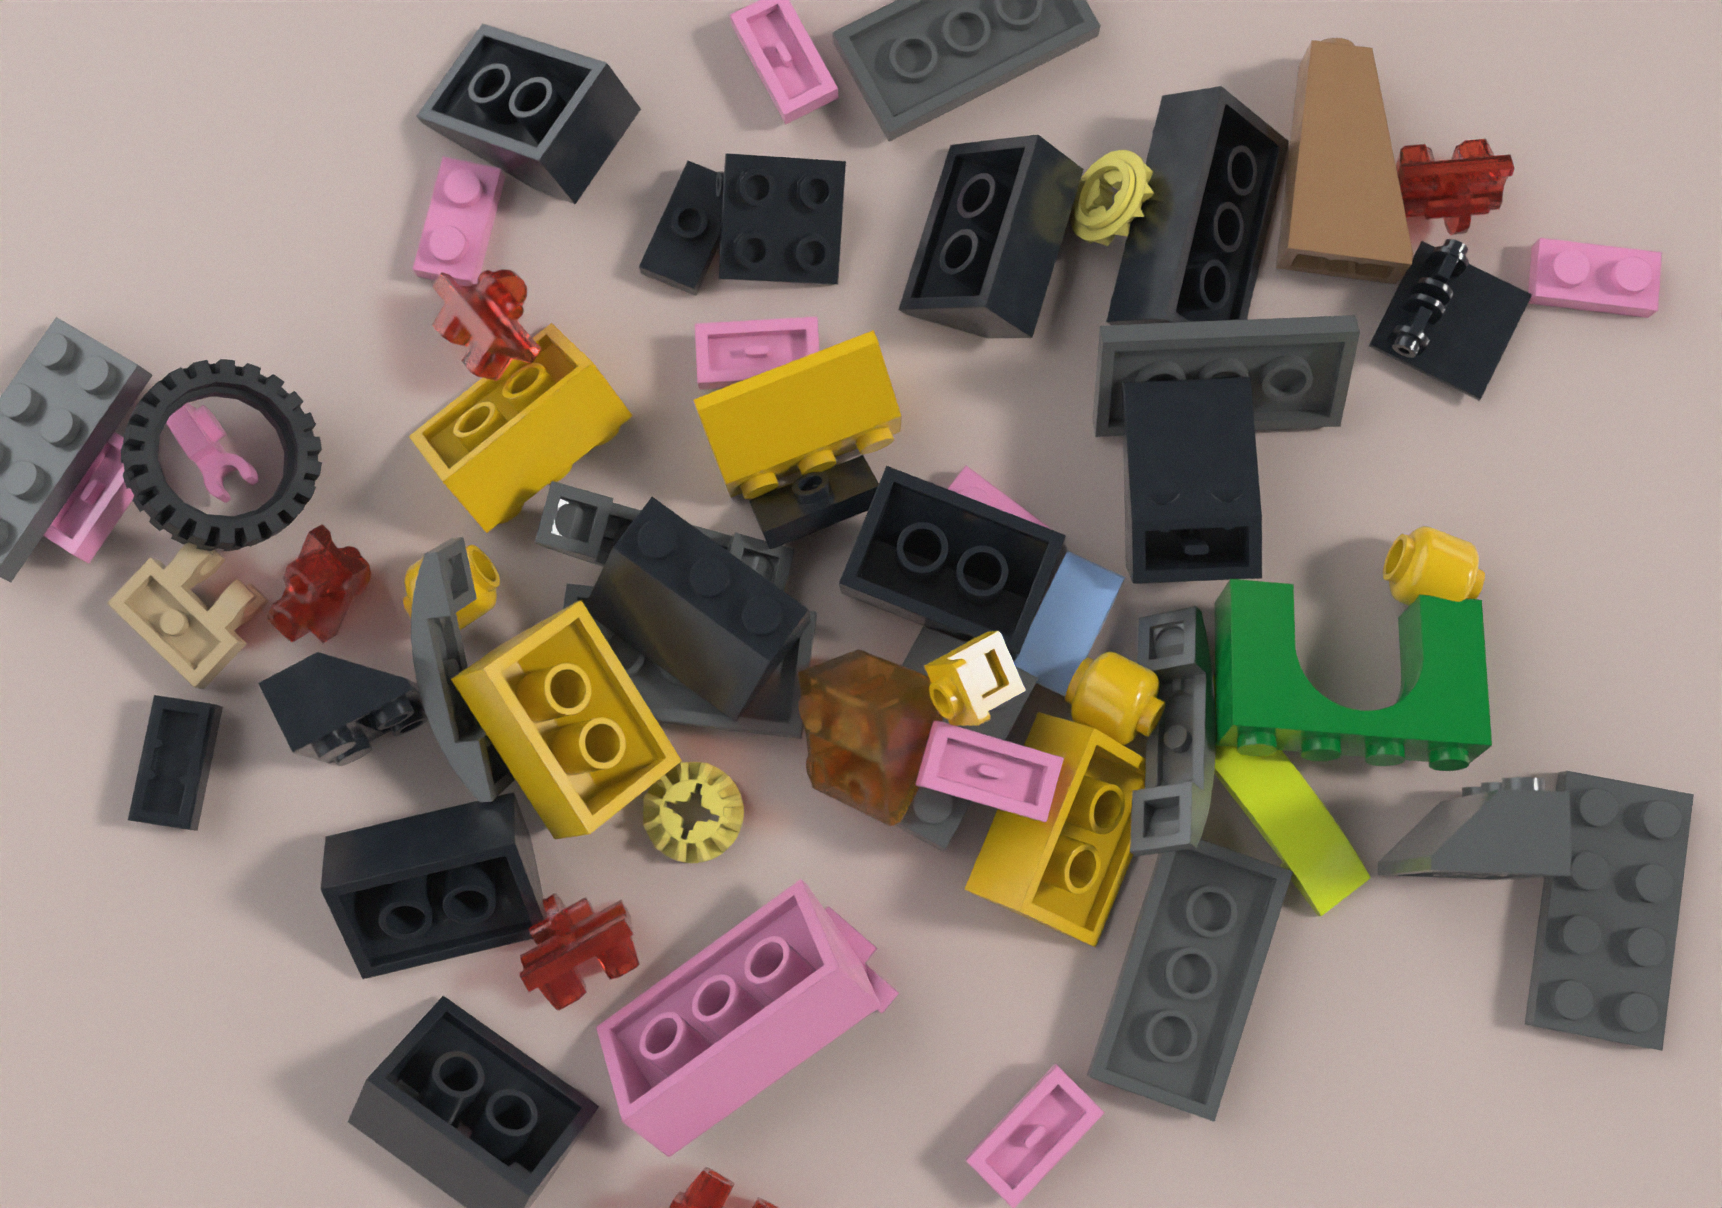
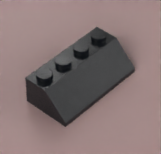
(1208, 214)

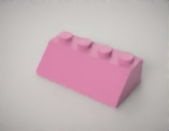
(734, 1020)

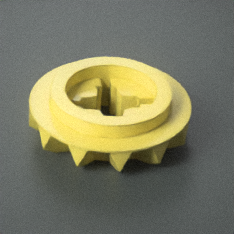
(1090, 211)
(707, 838)

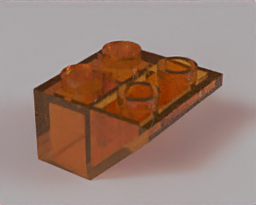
(866, 731)

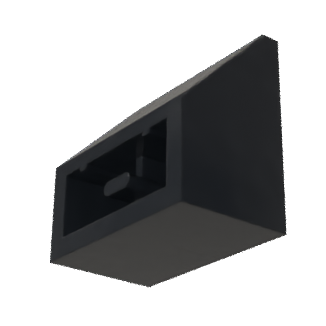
(338, 706)

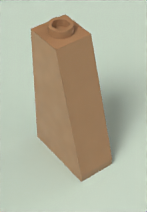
(1341, 176)

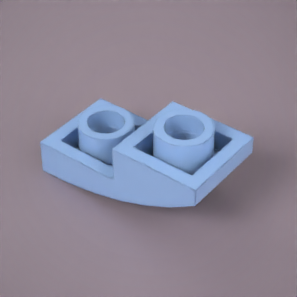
(1068, 621)

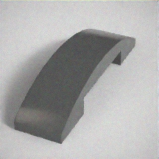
(591, 525)
(438, 654)
(1183, 745)

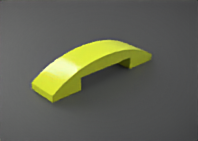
(1293, 824)

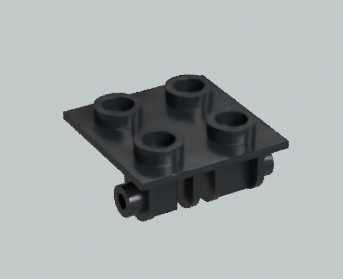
(781, 218)
(1450, 318)

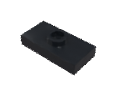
(686, 232)
(815, 502)
(175, 763)

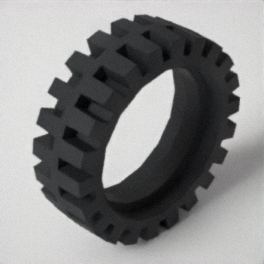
(262, 393)

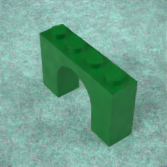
(1272, 705)

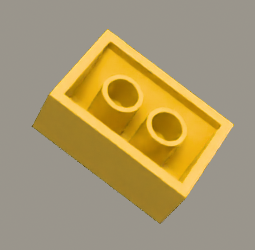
(801, 416)
(521, 432)
(567, 722)
(1074, 862)

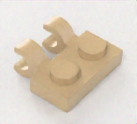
(178, 623)

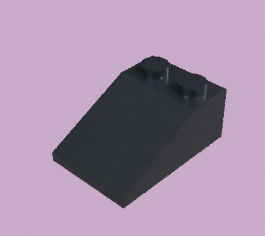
(532, 110)

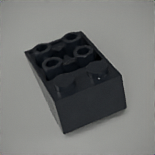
(1191, 481)

